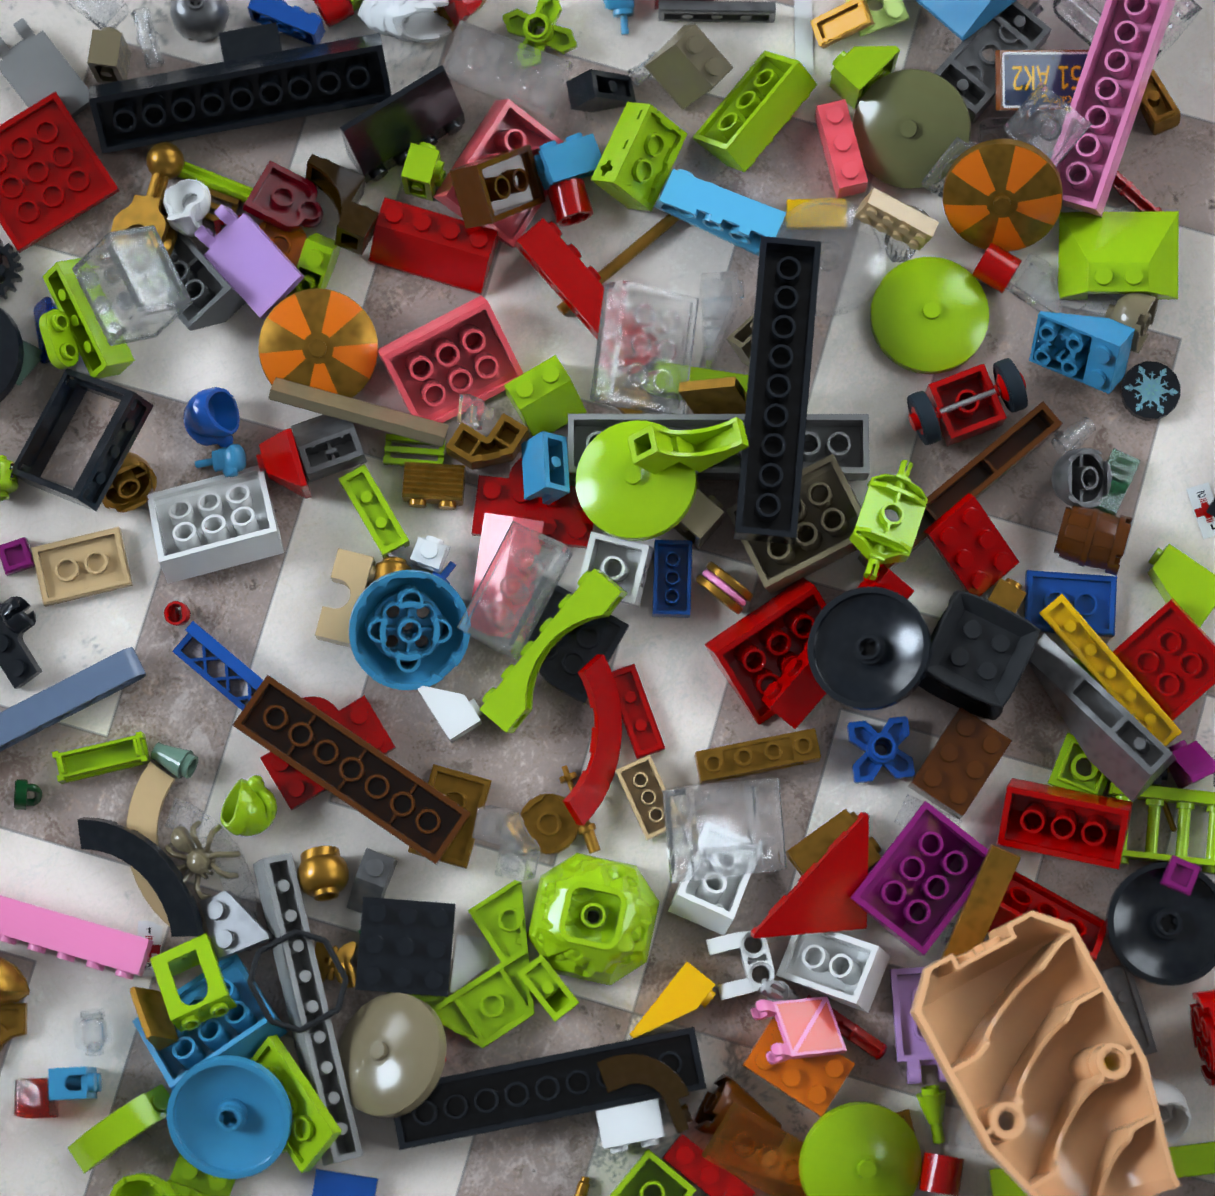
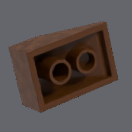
(497, 186)

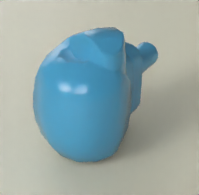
(621, 9)
(228, 460)

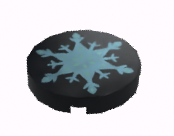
(1150, 390)

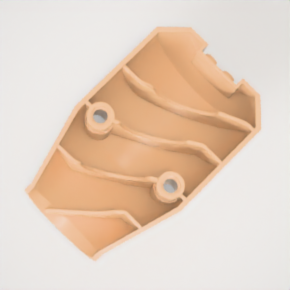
(1025, 1055)

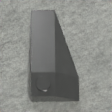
(211, 294)

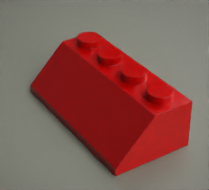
(433, 246)
(1064, 823)
(1026, 896)

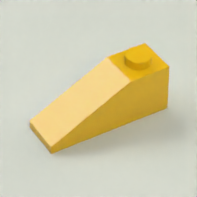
(679, 998)

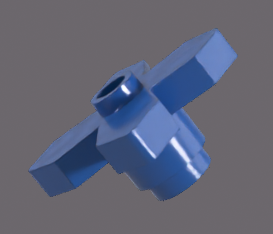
(867, 738)

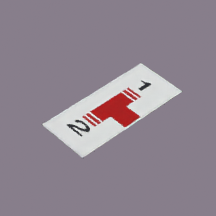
(1200, 499)
(150, 931)

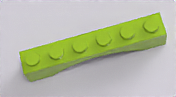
(513, 697)

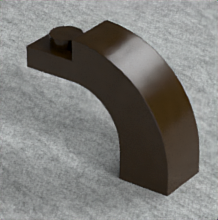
(645, 1070)

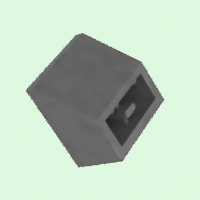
(327, 446)

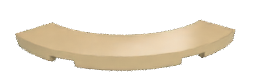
(144, 817)

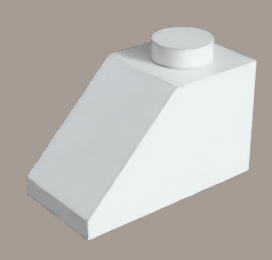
(452, 711)

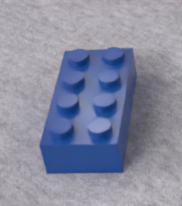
(289, 19)
(672, 578)

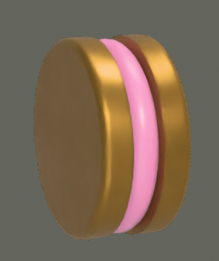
(724, 587)

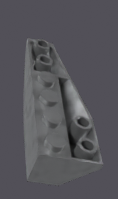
(1100, 724)

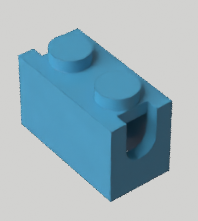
(567, 160)
(545, 467)
(66, 1083)

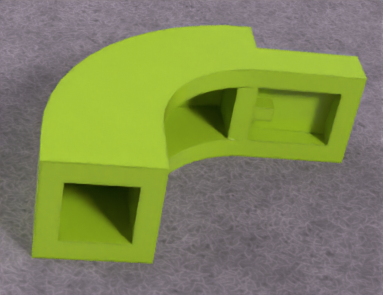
(120, 1128)

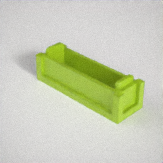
(374, 510)
(102, 758)

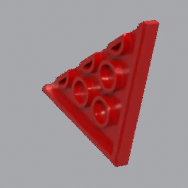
(824, 891)

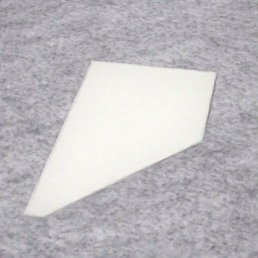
(470, 959)

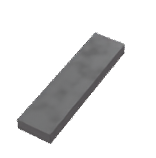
(716, 11)

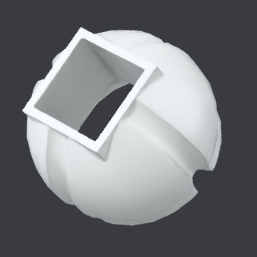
(1172, 1109)

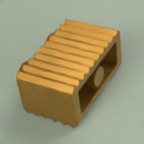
(433, 485)

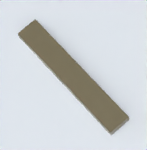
(358, 412)

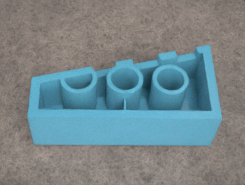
(718, 210)

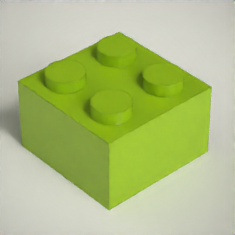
(652, 1178)

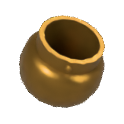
(322, 873)

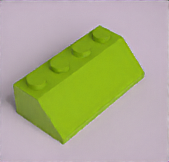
(755, 110)

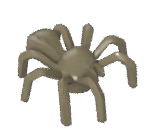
(199, 859)

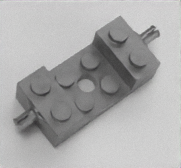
(974, 75)

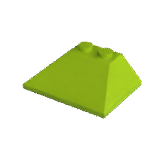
(1118, 254)

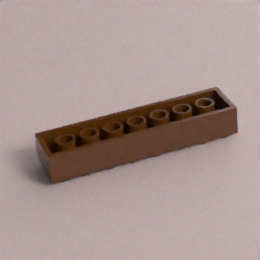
(352, 769)

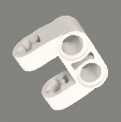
(749, 960)

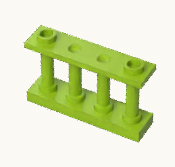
(1185, 801)

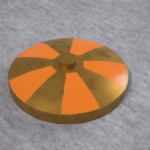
(1002, 194)
(319, 342)

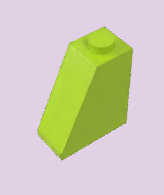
(1184, 581)

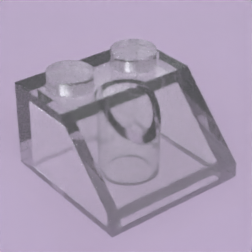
(1047, 123)

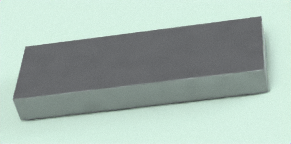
(1126, 995)

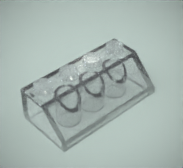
(515, 590)

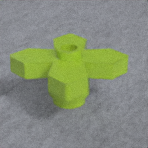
(545, 17)

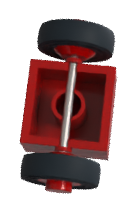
(966, 403)

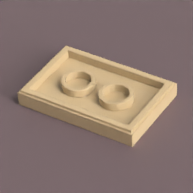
(82, 566)

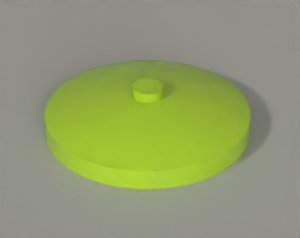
(929, 315)
(625, 497)
(860, 1153)

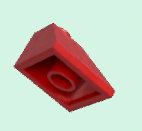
(283, 463)

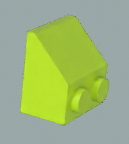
(860, 69)
(544, 397)

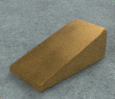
(1158, 106)

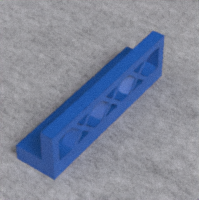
(222, 654)

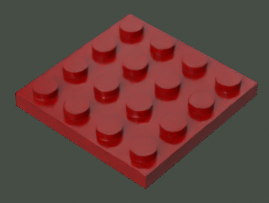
(47, 173)

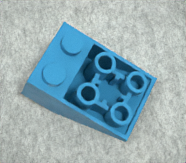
(1083, 348)

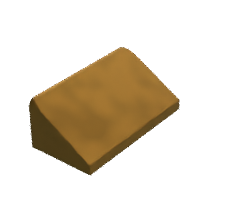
(154, 1017)

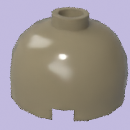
(1135, 311)

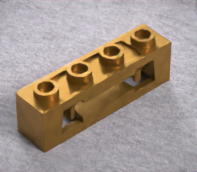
(757, 756)

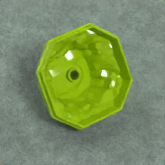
(601, 949)

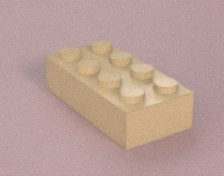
(896, 219)
(644, 792)

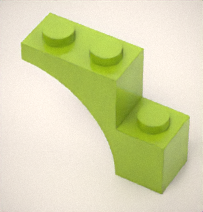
(699, 449)

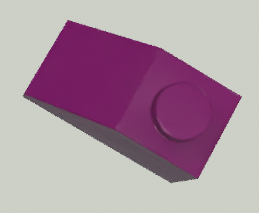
(1191, 763)

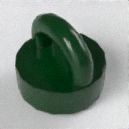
(20, 794)

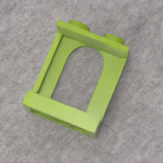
(179, 959)

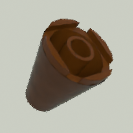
(716, 1104)

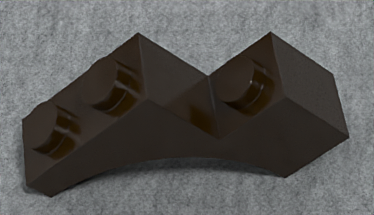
(345, 190)

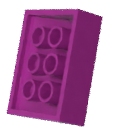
(922, 879)

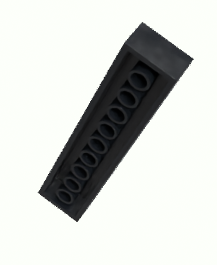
(240, 93)
(778, 390)
(542, 1089)

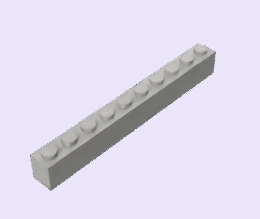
(306, 999)

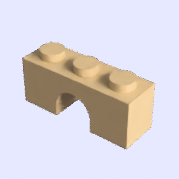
(356, 573)

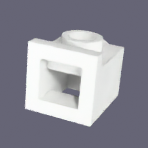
(429, 554)

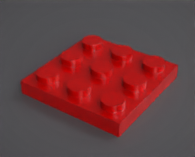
(1170, 659)

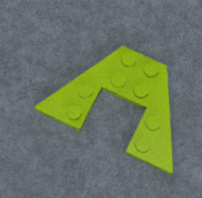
(498, 997)

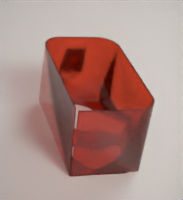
(33, 1099)

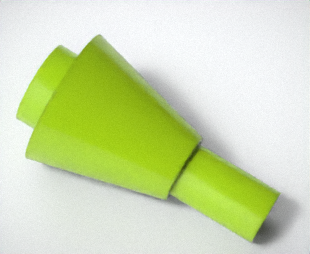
(932, 1102)

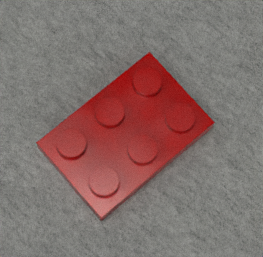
(971, 546)

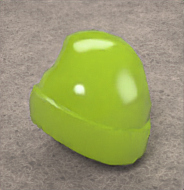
(248, 807)

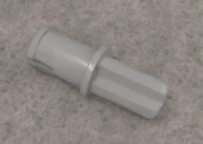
(777, 990)

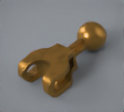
(164, 163)

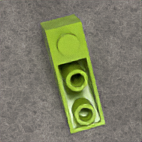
(316, 262)

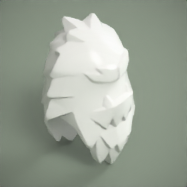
(405, 19)

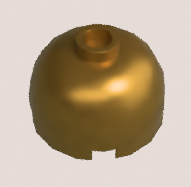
(131, 484)

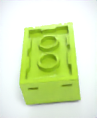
(639, 156)

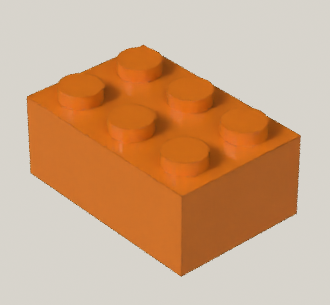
(806, 1080)

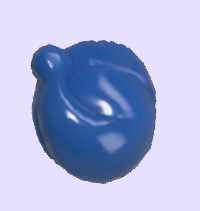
(212, 417)

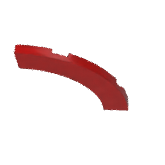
(604, 744)

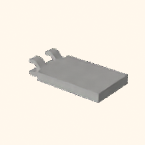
(39, 69)

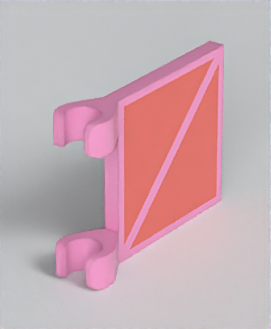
(805, 1027)

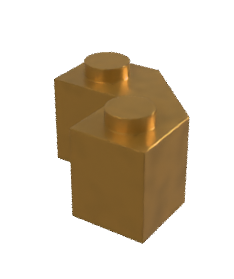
(480, 451)

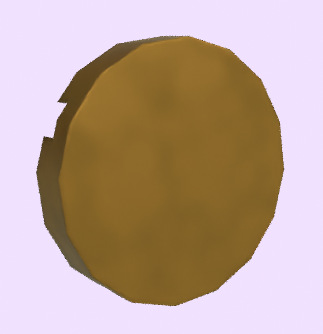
(549, 823)

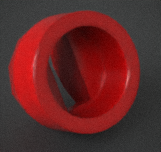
(172, 614)

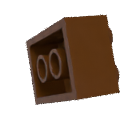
(959, 763)

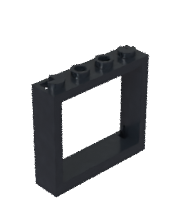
(108, 453)

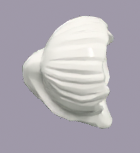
(187, 205)

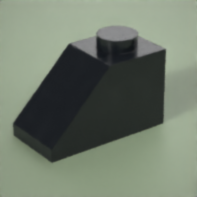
(600, 91)

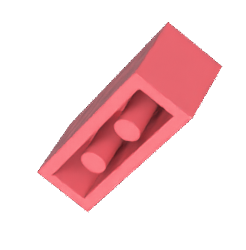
(841, 148)

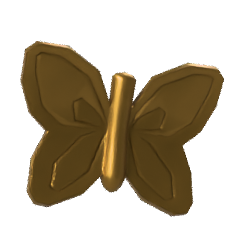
(328, 968)

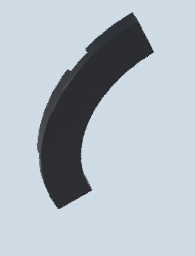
(152, 864)

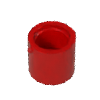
(570, 202)
(996, 267)
(941, 1174)

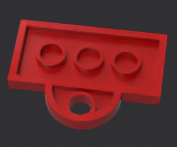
(562, 519)
(357, 718)

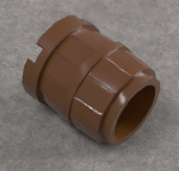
(1093, 538)

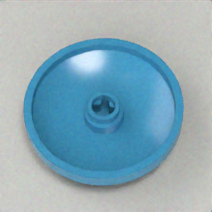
(229, 1117)

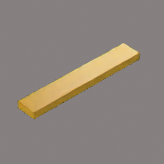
(1108, 668)

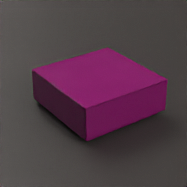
(16, 556)
(1180, 875)

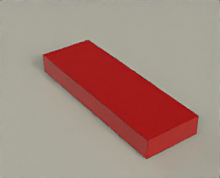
(637, 713)

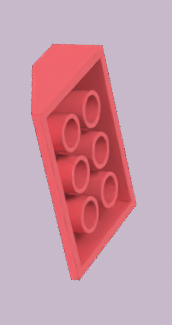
(501, 130)
(450, 358)

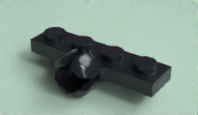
(14, 654)

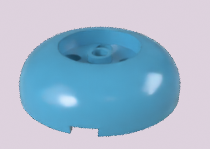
(406, 664)

